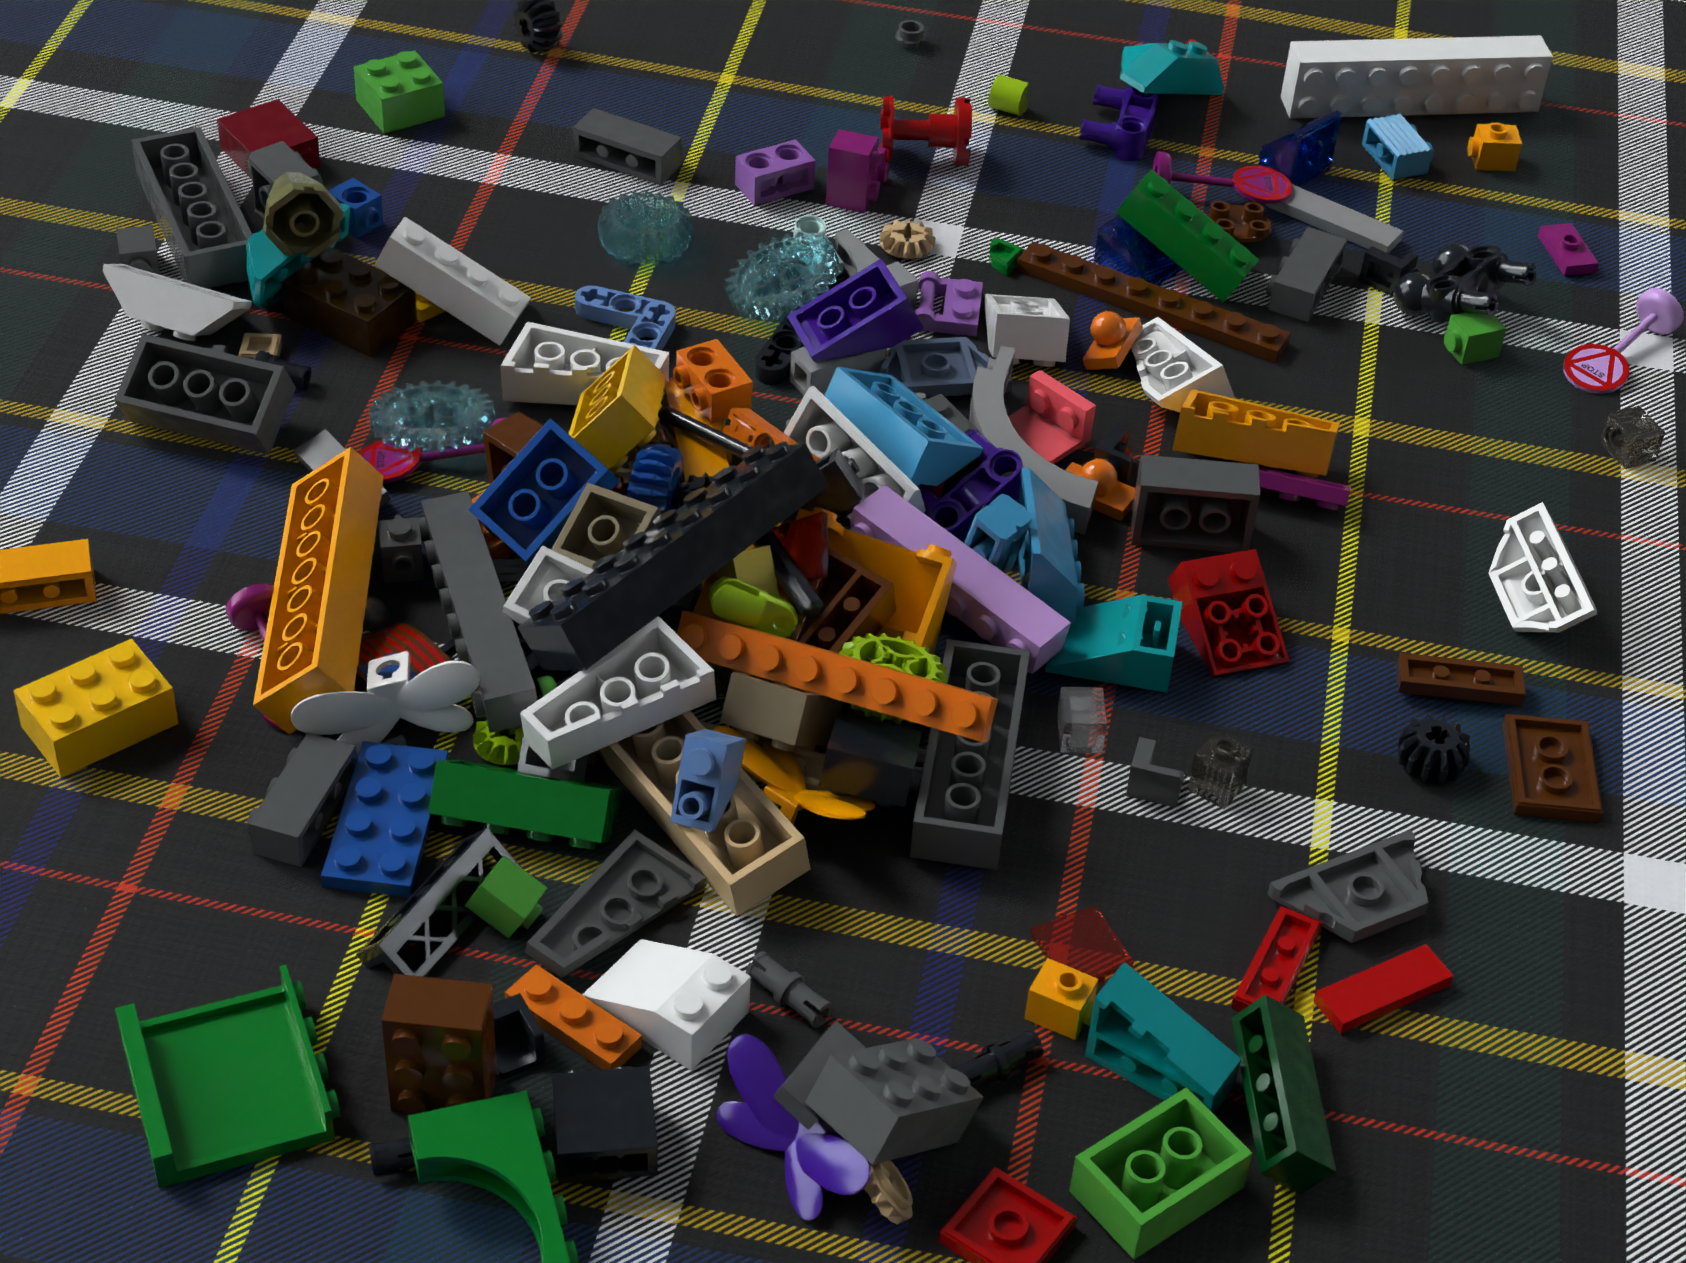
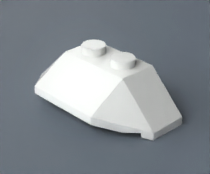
(172, 303)
(1538, 576)

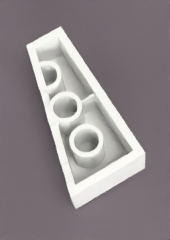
(620, 695)

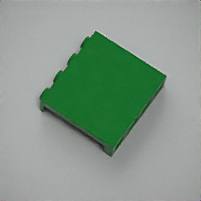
(228, 1082)

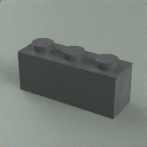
(627, 146)
(1306, 274)
(302, 800)

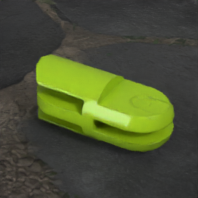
(752, 607)

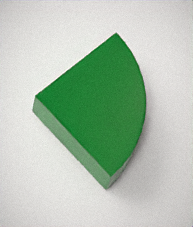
(1004, 255)

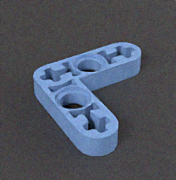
(603, 305)

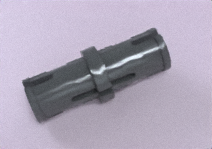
(789, 989)

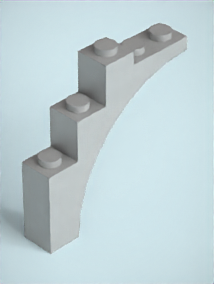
(856, 257)

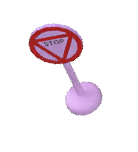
(1603, 368)

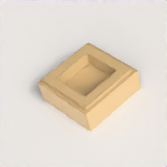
(254, 342)

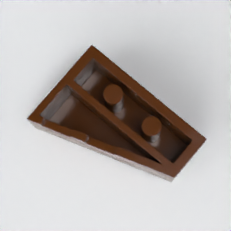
(852, 605)

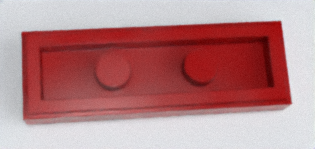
(1278, 959)
(1383, 988)

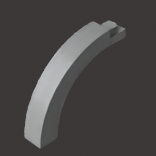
(991, 419)

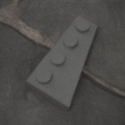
(615, 901)

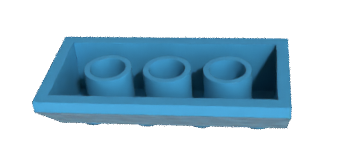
(902, 425)
(1048, 552)

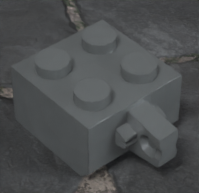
(269, 164)

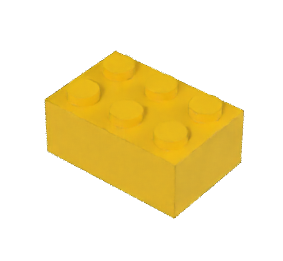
(96, 707)

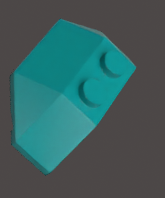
(1171, 69)
(269, 266)

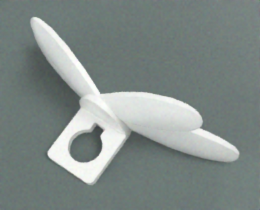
(371, 715)

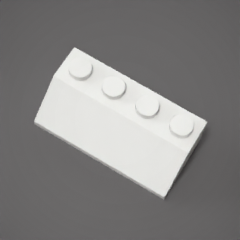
(452, 281)
(827, 429)

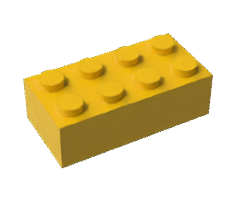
(619, 409)

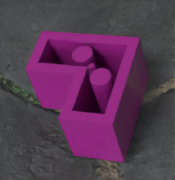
(855, 171)

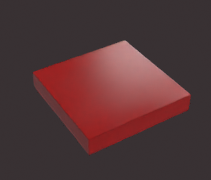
(1007, 1224)

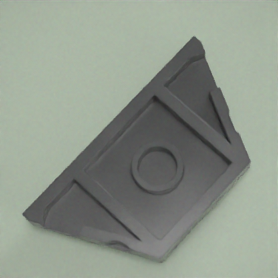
(1359, 890)

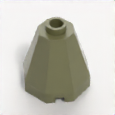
(301, 215)

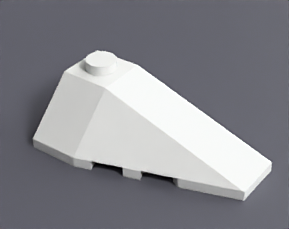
(1175, 365)

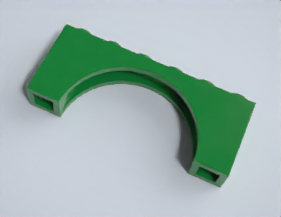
(497, 1149)

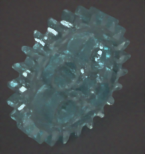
(782, 275)
(406, 415)

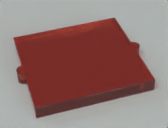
(807, 544)
(1082, 942)

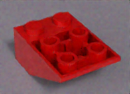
(1229, 612)

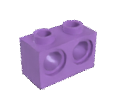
(774, 172)

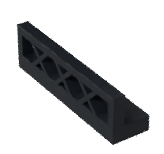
(426, 900)

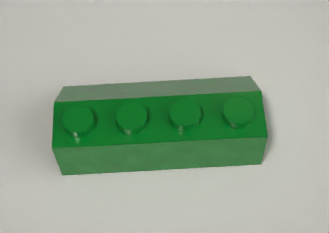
(1187, 235)
(524, 801)

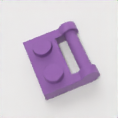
(960, 304)

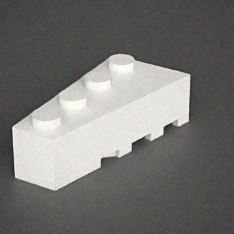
(560, 364)

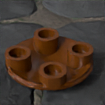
(1241, 222)

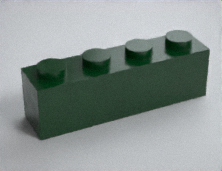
(1283, 1095)

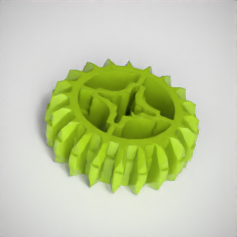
(896, 655)

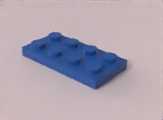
(383, 820)

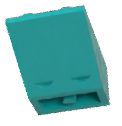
(1122, 643)

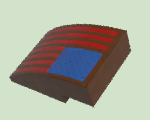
(394, 640)

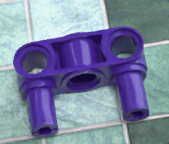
(1135, 123)
(976, 488)

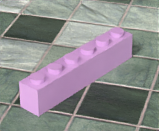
(979, 591)

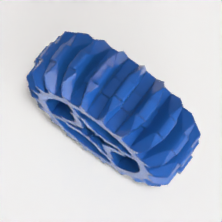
(657, 476)

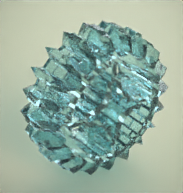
(645, 228)

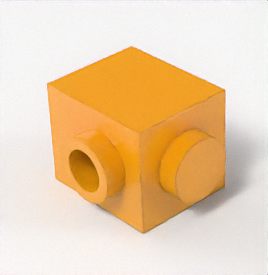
(1495, 147)
(1061, 999)

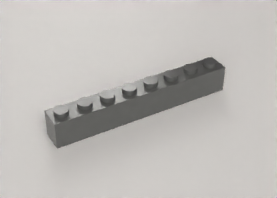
(476, 602)

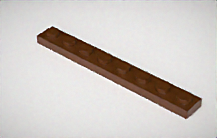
(1154, 301)

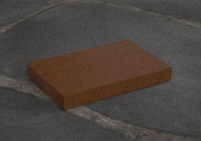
(1552, 768)

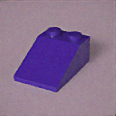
(856, 316)

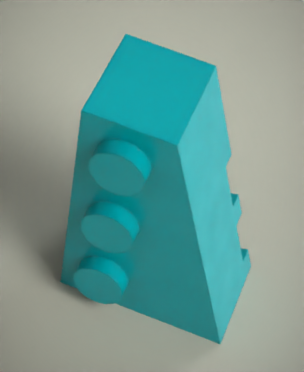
(1157, 1043)

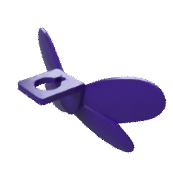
(813, 1156)

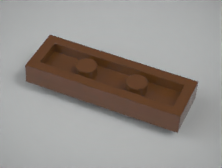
(1460, 679)

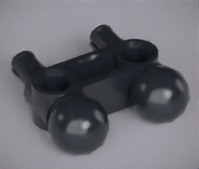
(1461, 283)

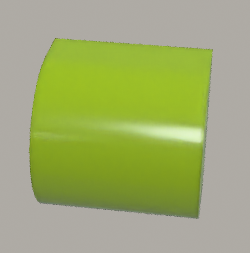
(1009, 95)

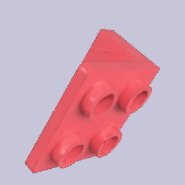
(1054, 418)

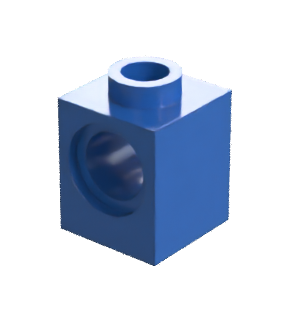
(364, 205)

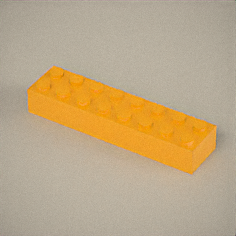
(320, 586)

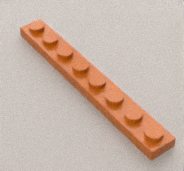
(839, 676)

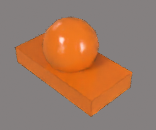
(1112, 340)
(1112, 496)

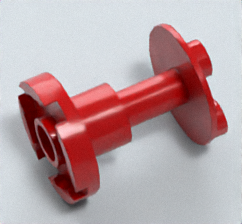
(939, 130)

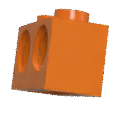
(712, 380)

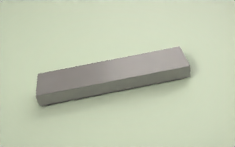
(1339, 220)

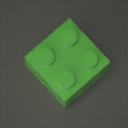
(399, 91)

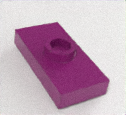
(1568, 249)

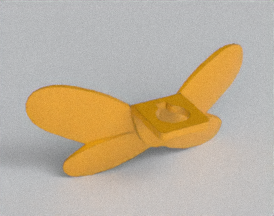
(787, 783)

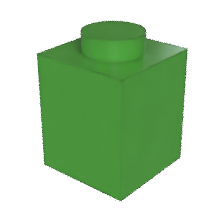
(1474, 337)
(507, 898)

